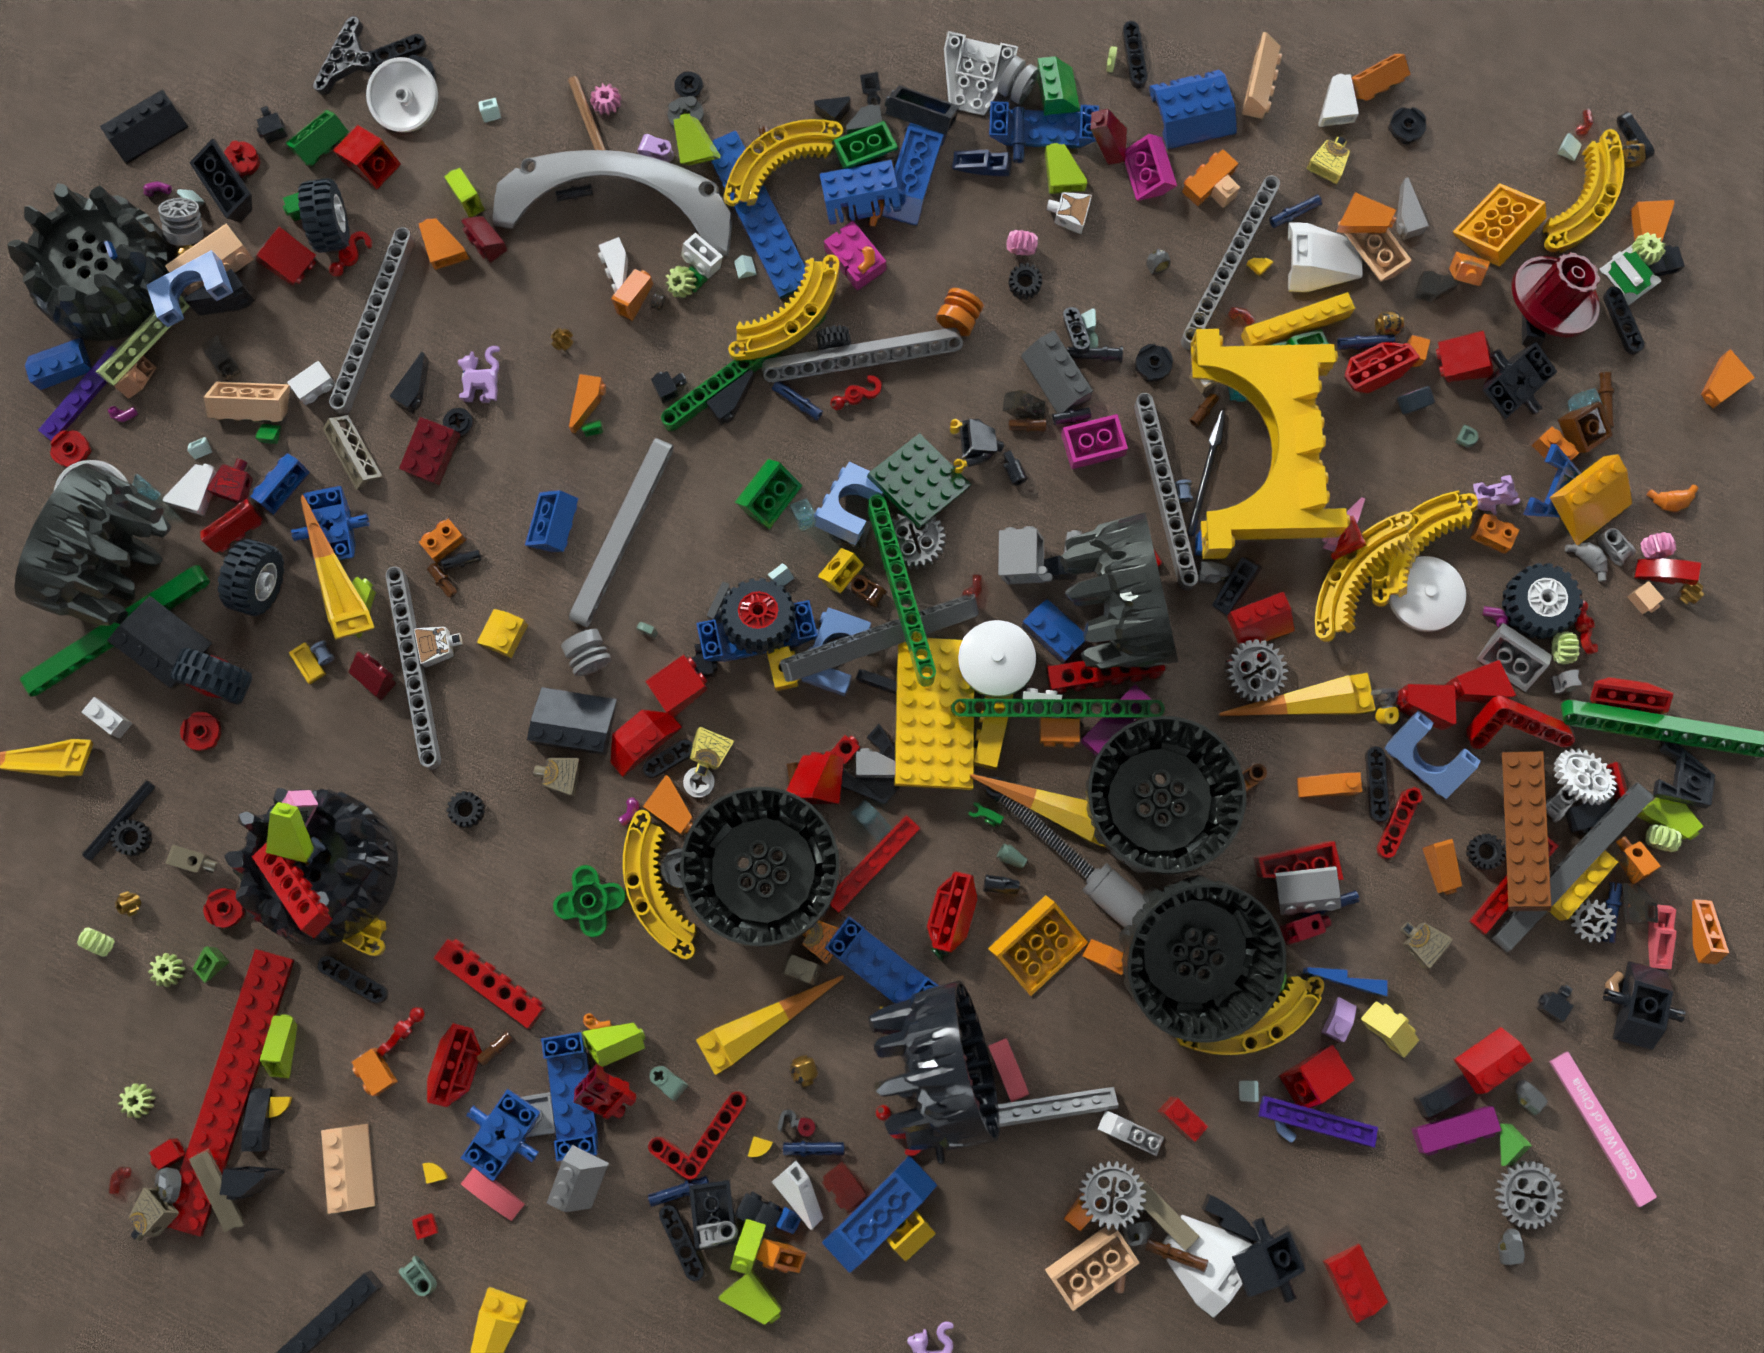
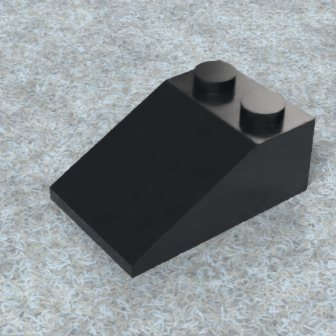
(205, 304)
(712, 1204)

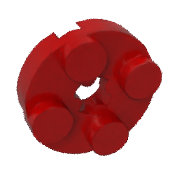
(248, 152)
(69, 438)
(195, 722)
(214, 904)

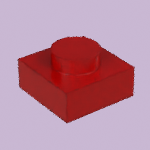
(425, 1226)

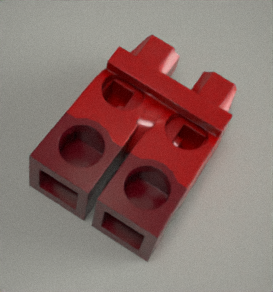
(603, 1093)

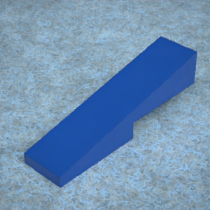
(1339, 976)

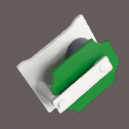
(1630, 274)

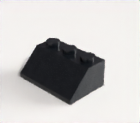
(247, 1180)

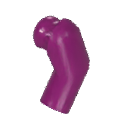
(156, 186)
(121, 415)
(1498, 615)
(632, 808)

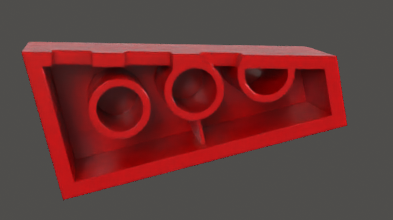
(1301, 858)

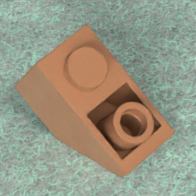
(136, 377)

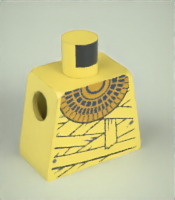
(1330, 160)
(709, 750)

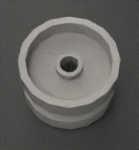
(1018, 80)

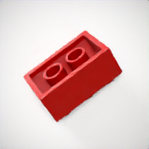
(231, 526)
(1262, 620)
(1492, 1060)
(1356, 1283)

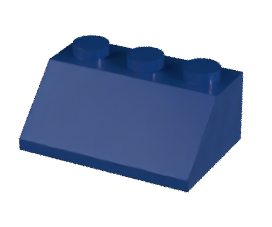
(58, 364)
(280, 483)
(552, 521)
(1054, 631)

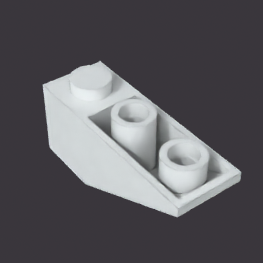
(616, 260)
(1130, 1133)
(798, 1191)

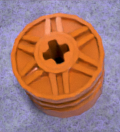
(960, 311)

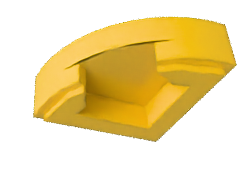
(1259, 265)
(278, 1105)
(759, 1147)
(433, 1172)

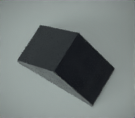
(833, 108)

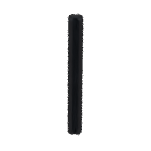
(123, 814)

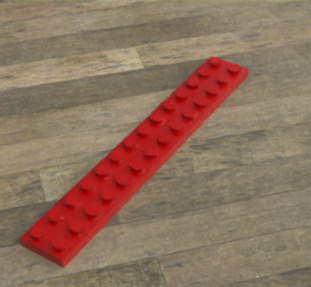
(231, 1082)

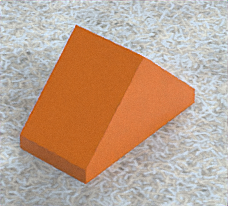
(1077, 1216)

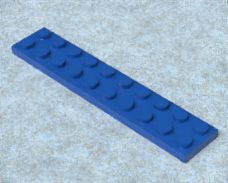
(762, 224)

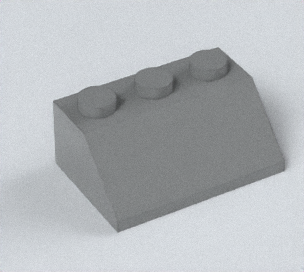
(1518, 655)
(1308, 890)
(577, 1181)

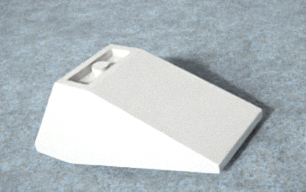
(974, 71)
(1320, 258)
(1221, 1280)

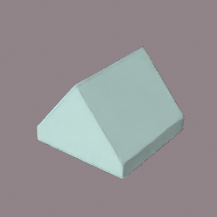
(744, 266)
(199, 448)
(781, 575)

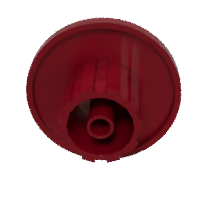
(1558, 294)

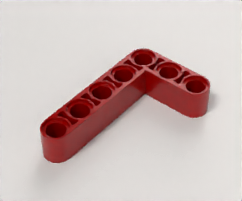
(1509, 712)
(705, 1141)

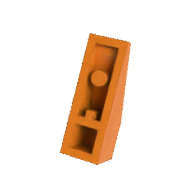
(586, 399)
(1330, 785)
(1707, 933)

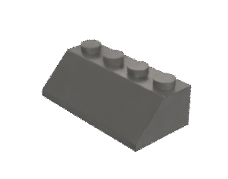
(1056, 373)

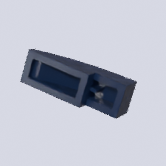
(982, 162)

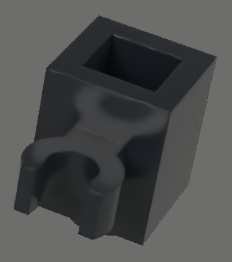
(870, 84)
(271, 126)
(666, 386)
(703, 666)
(1556, 1005)

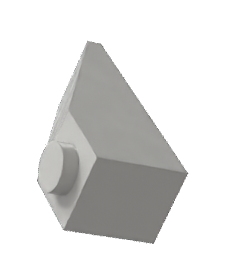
(1410, 216)
(873, 765)

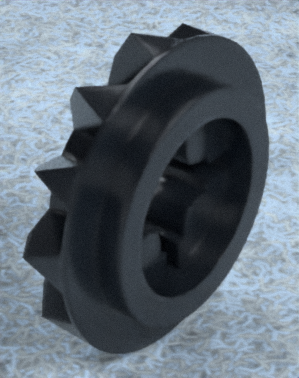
(688, 78)
(463, 415)

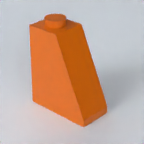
(1366, 216)
(1651, 217)
(441, 244)
(632, 294)
(1726, 379)
(669, 807)
(1443, 866)
(1104, 956)

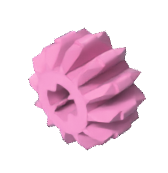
(605, 99)
(1022, 242)
(1658, 546)

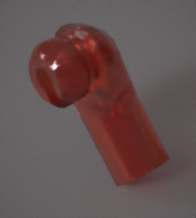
(1588, 122)
(1243, 313)

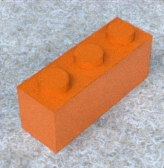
(1380, 77)
(1207, 176)

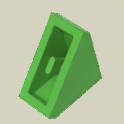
(209, 963)
(1512, 1144)

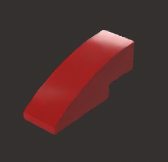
(1668, 571)

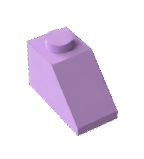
(1340, 1020)

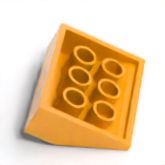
(1501, 223)
(1593, 497)
(1038, 945)

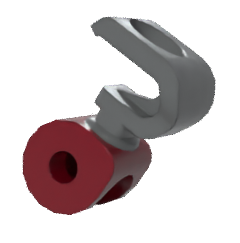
(805, 1125)

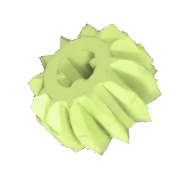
(1649, 248)
(677, 288)
(1565, 647)
(1663, 838)
(95, 942)
(168, 977)
(129, 1100)

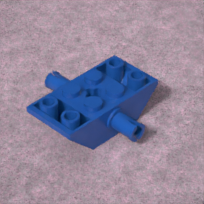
(334, 514)
(491, 1152)

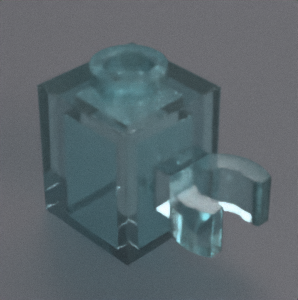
(1583, 399)

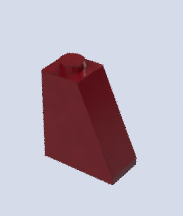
(1109, 135)

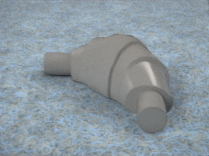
(1592, 556)

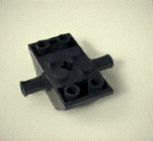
(1518, 380)
(1643, 1006)
(1270, 1262)

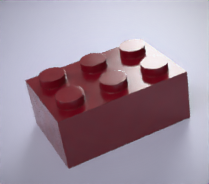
(429, 451)

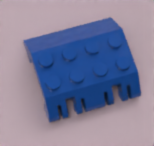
(1195, 109)
(860, 187)

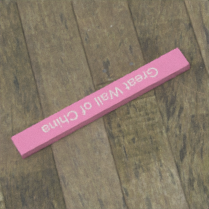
(1603, 1129)

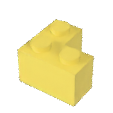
(1391, 1028)

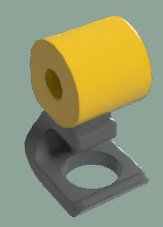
(1387, 713)

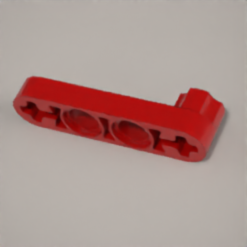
(1402, 825)

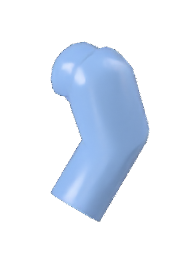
(1285, 1132)

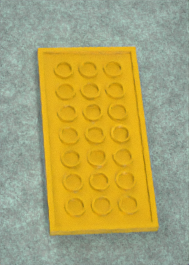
(930, 741)

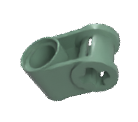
(671, 1084)
(417, 1275)

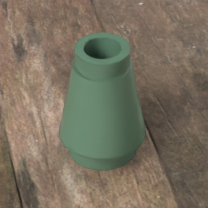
(1011, 856)

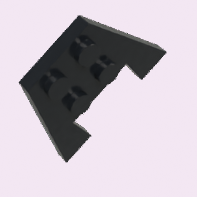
(1692, 780)
(874, 788)

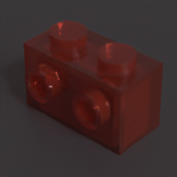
(844, 1186)

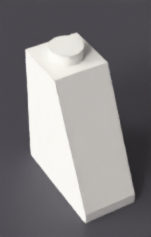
(1340, 102)
(191, 491)

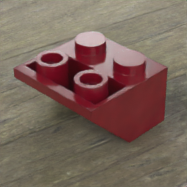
(484, 238)
(374, 678)

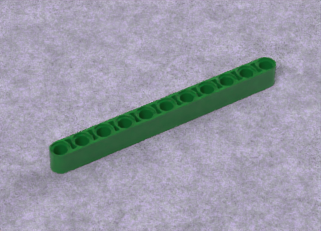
(705, 388)
(901, 597)
(96, 643)
(1047, 704)
(1663, 728)

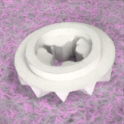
(690, 786)

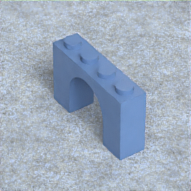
(168, 288)
(833, 517)
(835, 625)
(1441, 778)

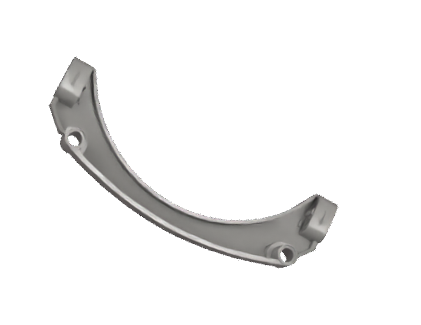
(685, 188)

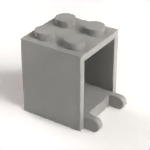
(1022, 556)

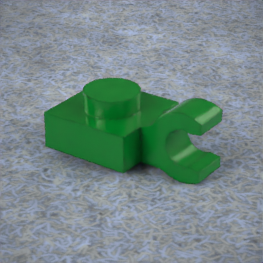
(990, 817)

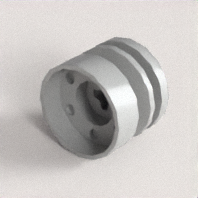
(181, 221)
(585, 652)

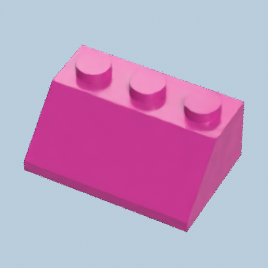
(1149, 168)

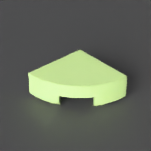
(1111, 59)

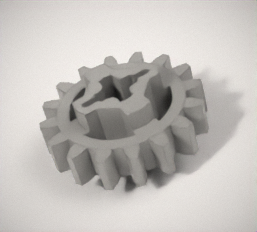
(1590, 911)

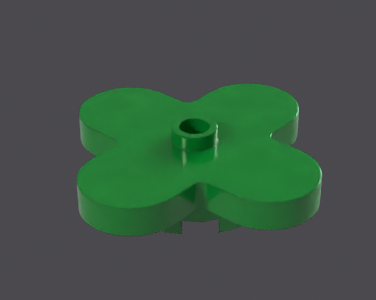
(574, 903)

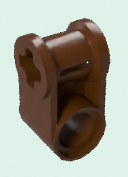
(869, 591)
(1250, 780)

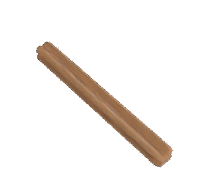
(586, 113)

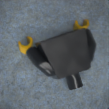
(977, 442)

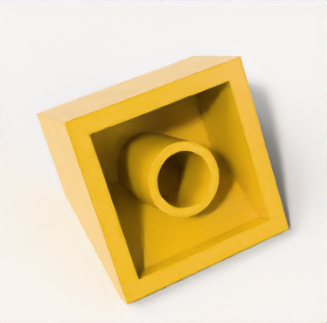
(503, 632)
(910, 1235)

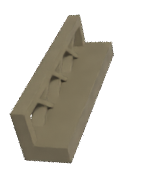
(347, 451)
(211, 1179)
(1167, 1218)

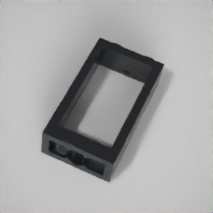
(921, 109)

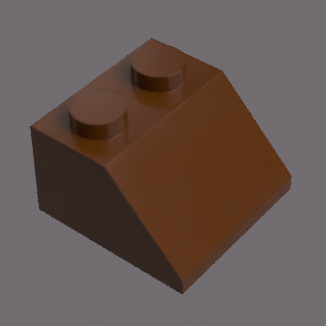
(1586, 427)

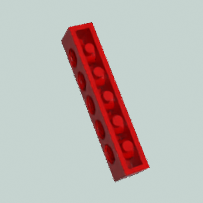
(1079, 683)
(294, 891)
(446, 957)

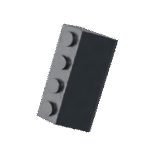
(144, 126)
(222, 182)

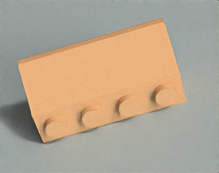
(1262, 77)
(224, 245)
(1381, 253)
(247, 401)
(348, 1168)
(1092, 1266)

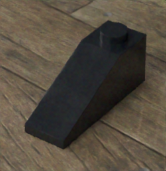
(411, 387)
(728, 401)
(1237, 585)
(1443, 1096)
(257, 1121)

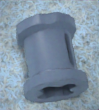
(1184, 490)
(322, 653)
(318, 847)

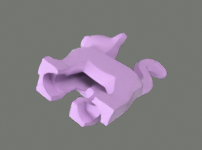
(479, 379)
(1496, 494)
(919, 1341)

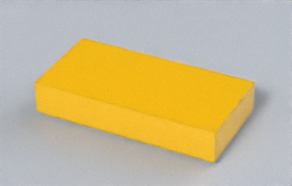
(307, 663)

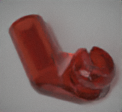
(976, 587)
(116, 1178)

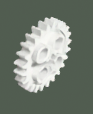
(1585, 776)

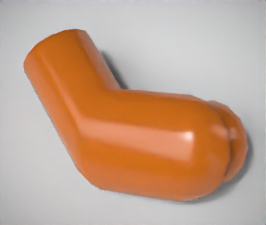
(869, 259)
(593, 1023)

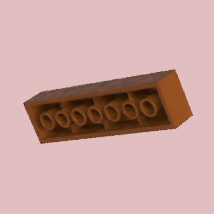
(1526, 831)

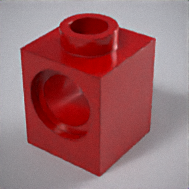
(852, 742)
(167, 1154)

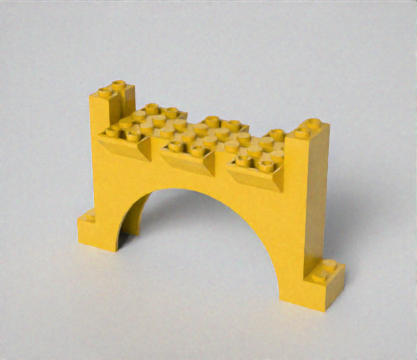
(1283, 389)

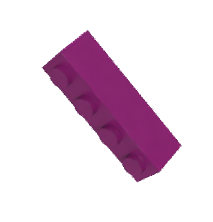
(1107, 727)
(1456, 1129)

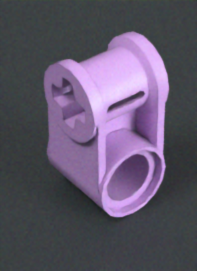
(656, 148)

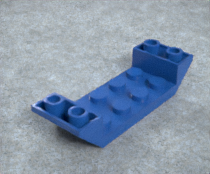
(1042, 130)
(914, 171)
(717, 646)
(876, 962)
(566, 1069)
(879, 1214)

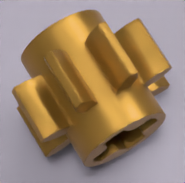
(561, 339)
(1691, 593)
(128, 903)

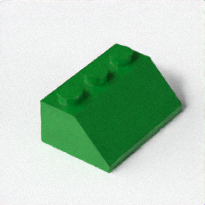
(1057, 86)
(317, 137)
(864, 145)
(768, 493)

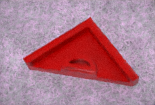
(1349, 540)

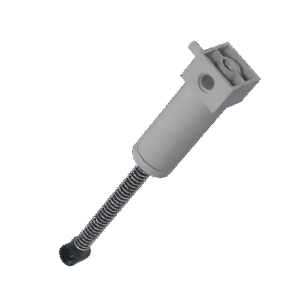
(1103, 885)

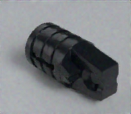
(1014, 469)
(1000, 885)

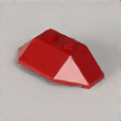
(1379, 366)
(1631, 695)
(641, 738)
(952, 912)
(453, 1066)

